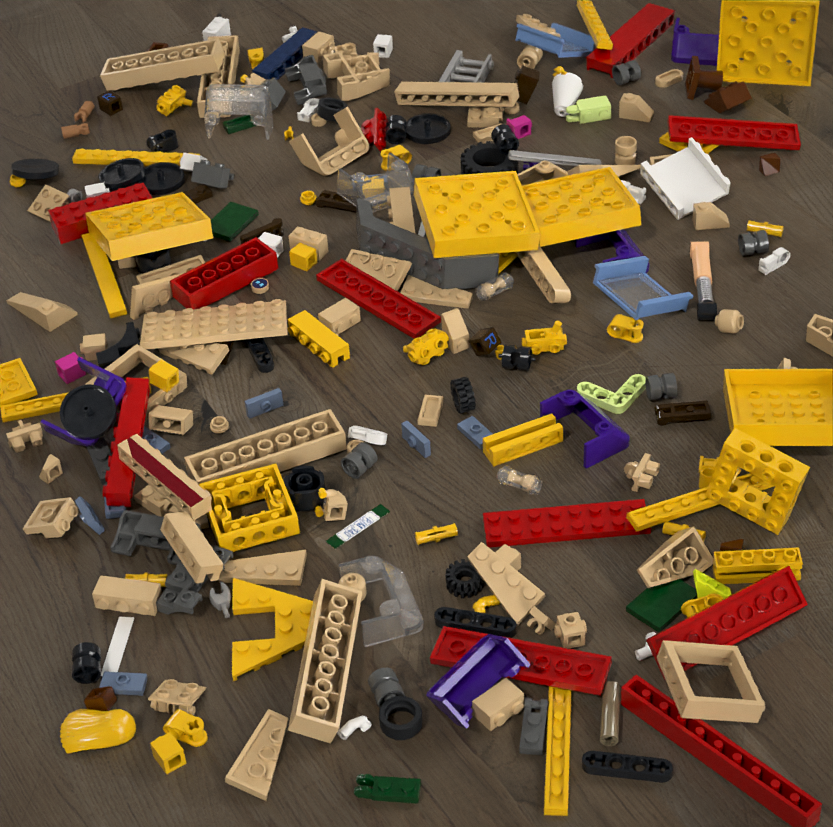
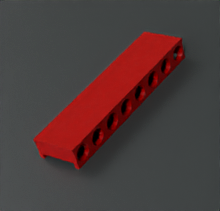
(632, 38)

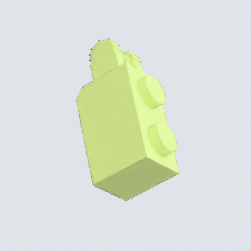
(589, 110)

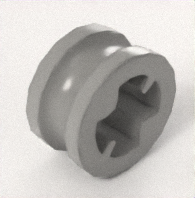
(74, 195)

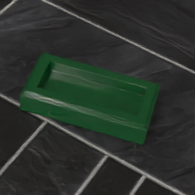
(238, 124)

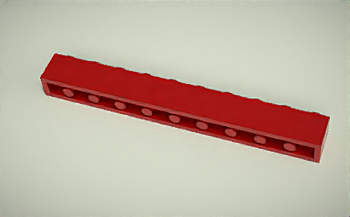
(721, 755)

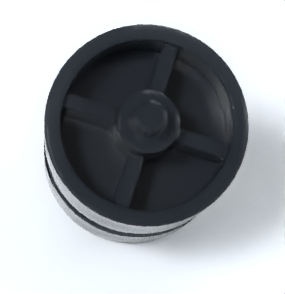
(395, 129)
(504, 139)
(516, 357)
(86, 663)

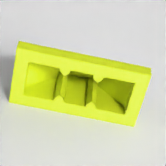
(706, 585)

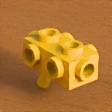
(172, 100)
(545, 339)
(427, 346)

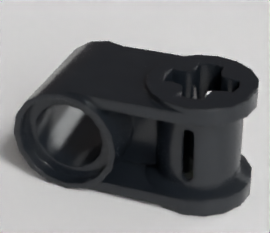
(165, 141)

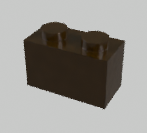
(526, 83)

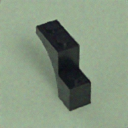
(129, 340)

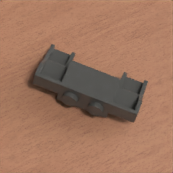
(311, 79)
(144, 530)
(182, 591)

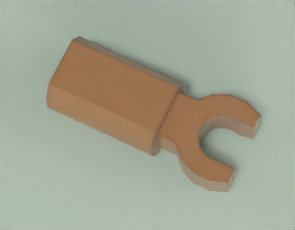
(84, 111)
(74, 130)

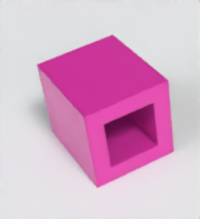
(68, 368)

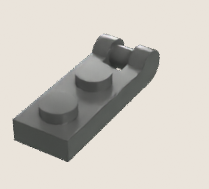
(533, 727)

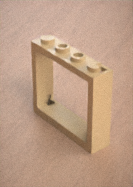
(133, 358)
(710, 708)

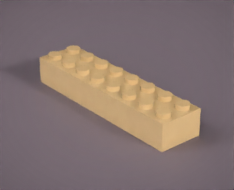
(162, 65)
(226, 73)
(284, 445)
(325, 662)

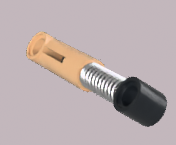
(703, 280)

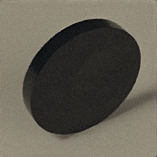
(428, 128)
(35, 168)
(122, 173)
(163, 178)
(88, 412)

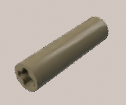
(610, 714)

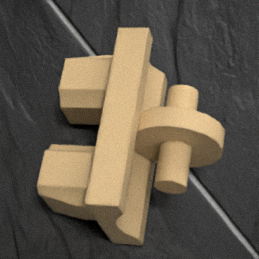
(24, 433)
(639, 472)

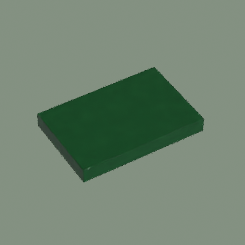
(232, 220)
(661, 603)

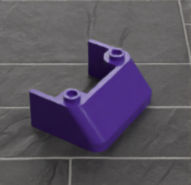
(693, 44)
(620, 240)
(112, 383)
(610, 437)
(475, 674)

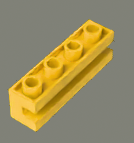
(318, 338)
(522, 439)
(753, 565)

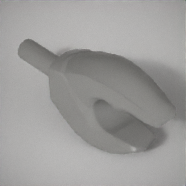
(222, 600)

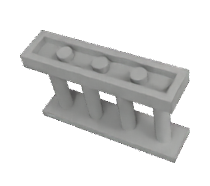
(455, 67)

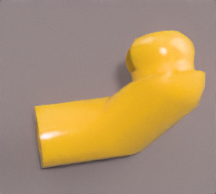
(487, 601)

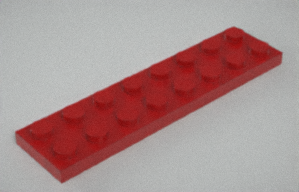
(734, 132)
(378, 299)
(561, 523)
(737, 614)
(549, 664)

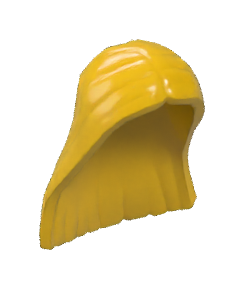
(96, 729)

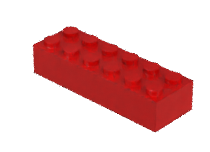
(70, 220)
(224, 274)

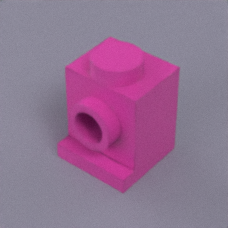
(520, 126)

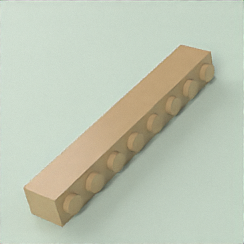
(457, 94)

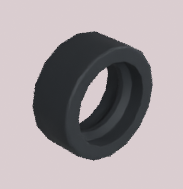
(329, 106)
(397, 704)

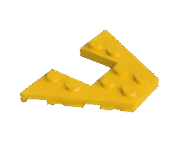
(291, 625)

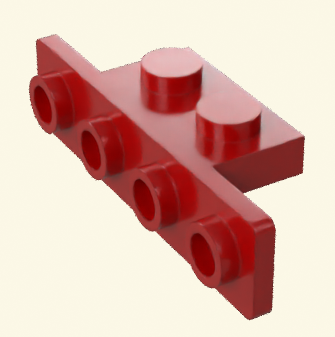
(375, 129)

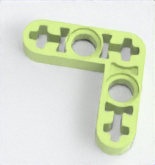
(612, 400)

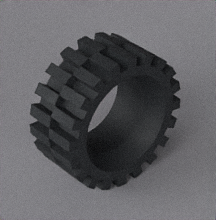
(477, 157)

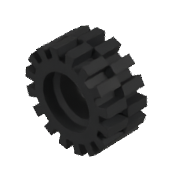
(463, 394)
(460, 587)

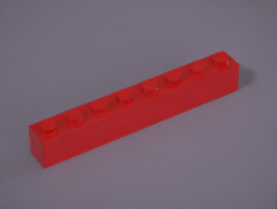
(130, 421)

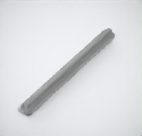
(555, 159)

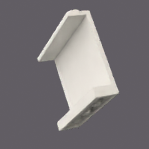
(686, 179)

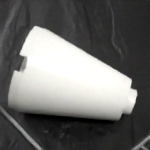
(565, 92)

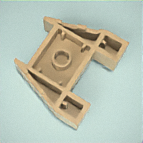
(358, 72)

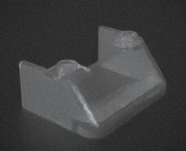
(238, 100)
(375, 188)
(400, 614)

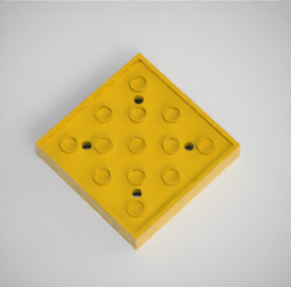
(767, 41)
(581, 206)
(476, 214)
(148, 226)
(781, 405)

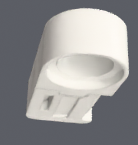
(309, 109)
(636, 192)
(774, 261)
(367, 435)

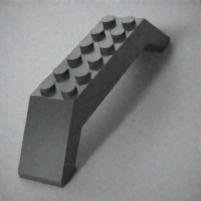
(395, 242)

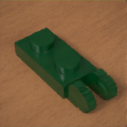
(388, 788)

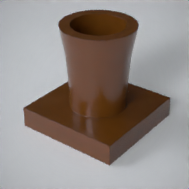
(701, 78)

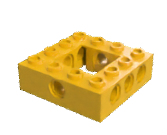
(766, 463)
(256, 529)

